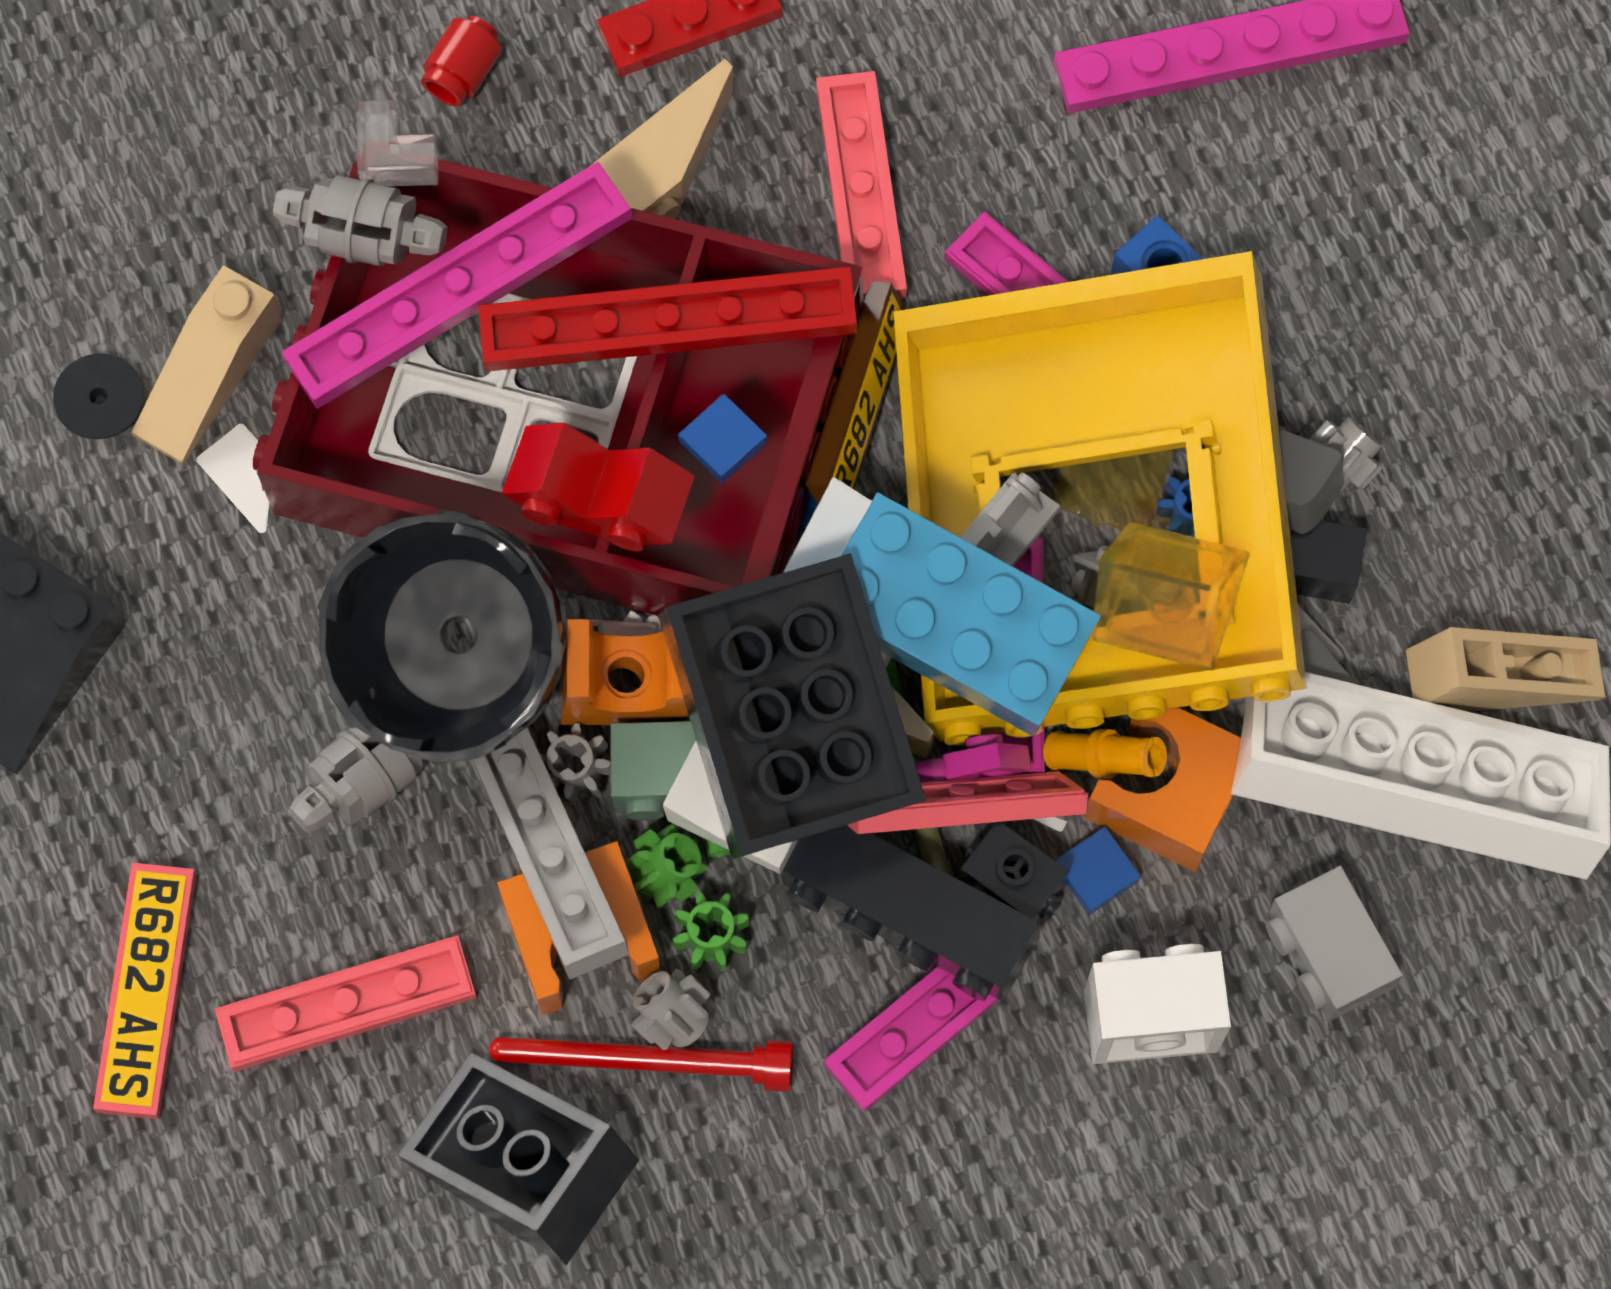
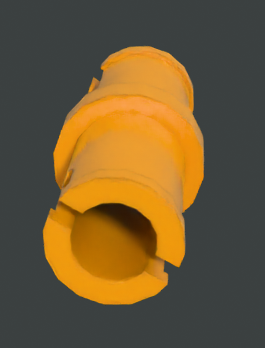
(1105, 753)

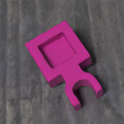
(982, 758)

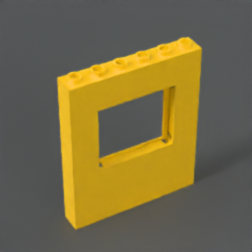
(1101, 377)

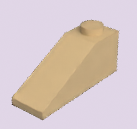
(663, 154)
(207, 363)
(1504, 669)

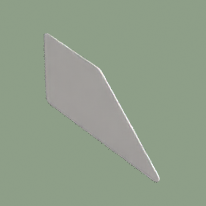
(231, 468)

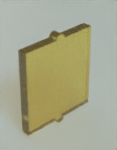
(1114, 489)

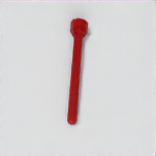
(766, 1065)

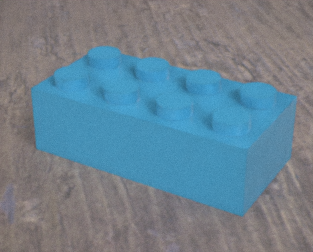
(966, 615)

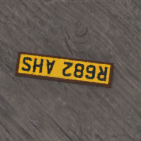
(857, 393)

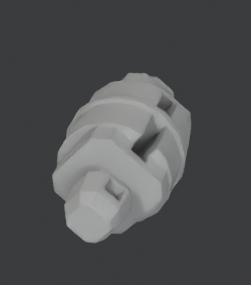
(360, 220)
(352, 779)

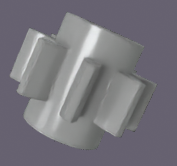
(1357, 450)
(576, 745)
(670, 1009)

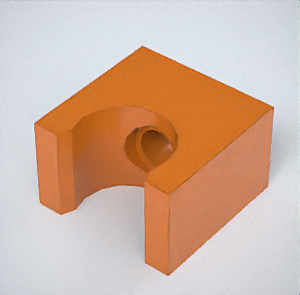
(591, 699)
(1187, 811)
(537, 946)

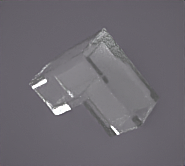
(386, 154)

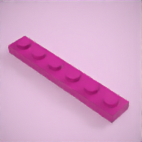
(1225, 49)
(456, 283)

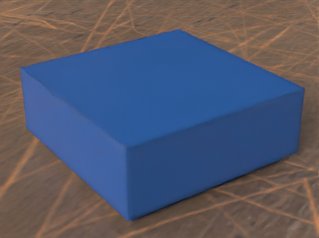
(723, 438)
(1098, 871)

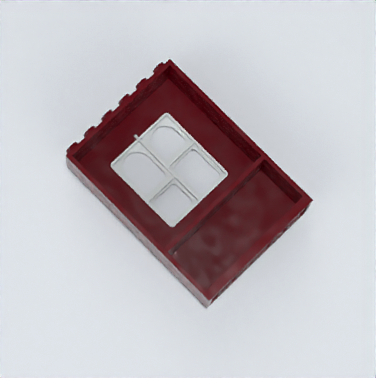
(351, 475)

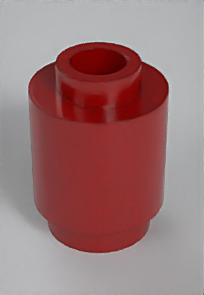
(461, 60)

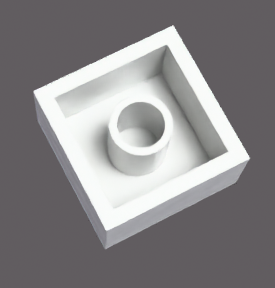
(1156, 1004)

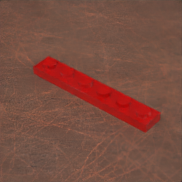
(667, 319)

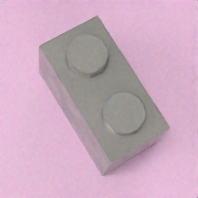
(1332, 945)

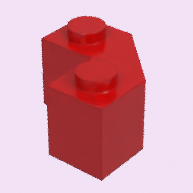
(615, 494)

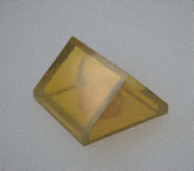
(1167, 594)

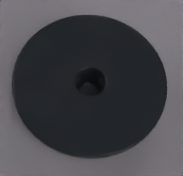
(98, 396)

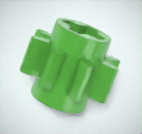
(665, 865)
(703, 916)

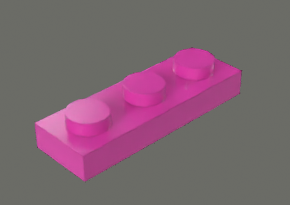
(904, 1038)

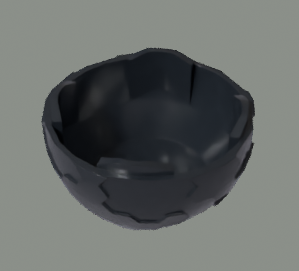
(389, 647)

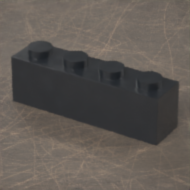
(913, 906)

